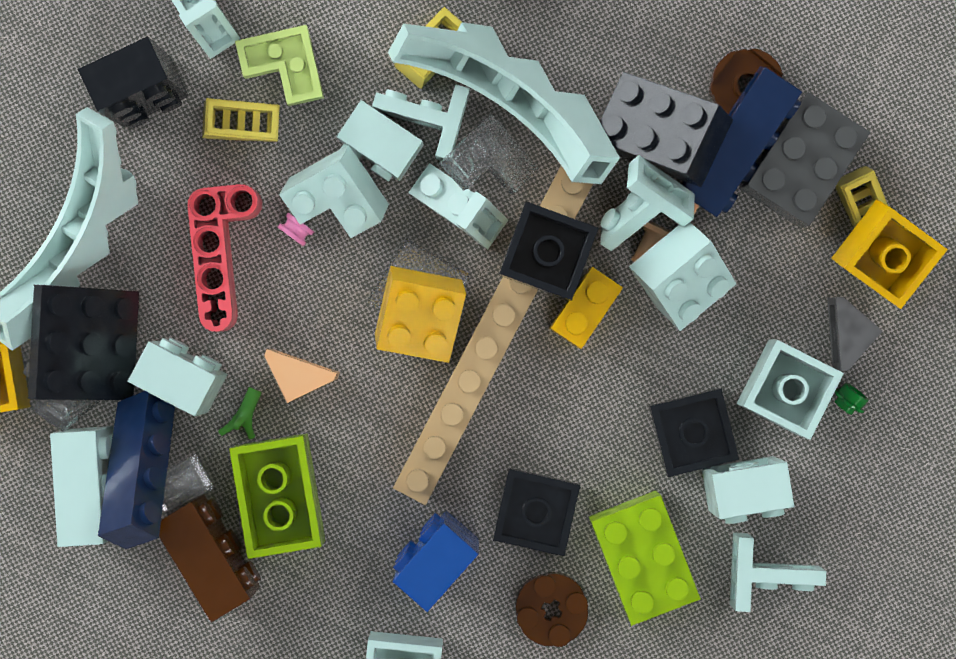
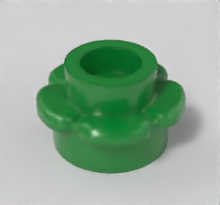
(850, 399)

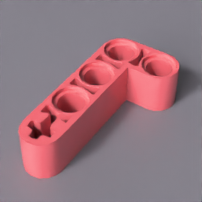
(221, 258)

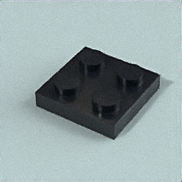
(694, 432)
(536, 512)

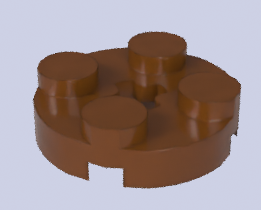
(735, 65)
(558, 629)

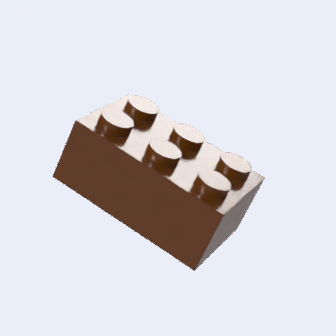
(209, 557)

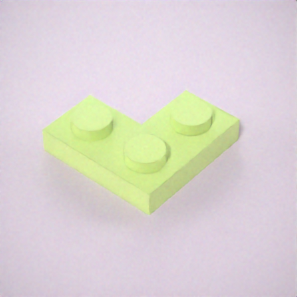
(287, 53)

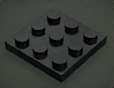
(82, 343)

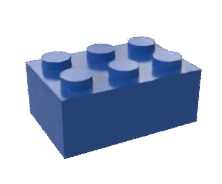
(436, 560)

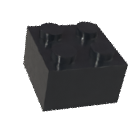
(548, 251)

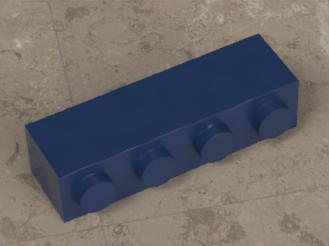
(753, 128)
(137, 471)

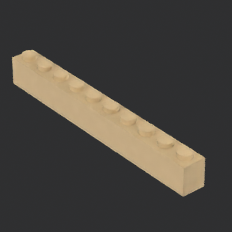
(478, 363)

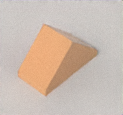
(297, 376)

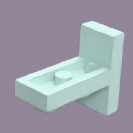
(207, 25)
(428, 114)
(651, 194)
(462, 208)
(765, 575)

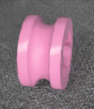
(295, 230)

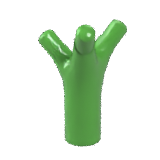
(244, 414)

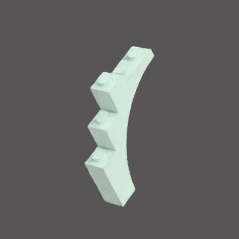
(519, 86)
(78, 239)

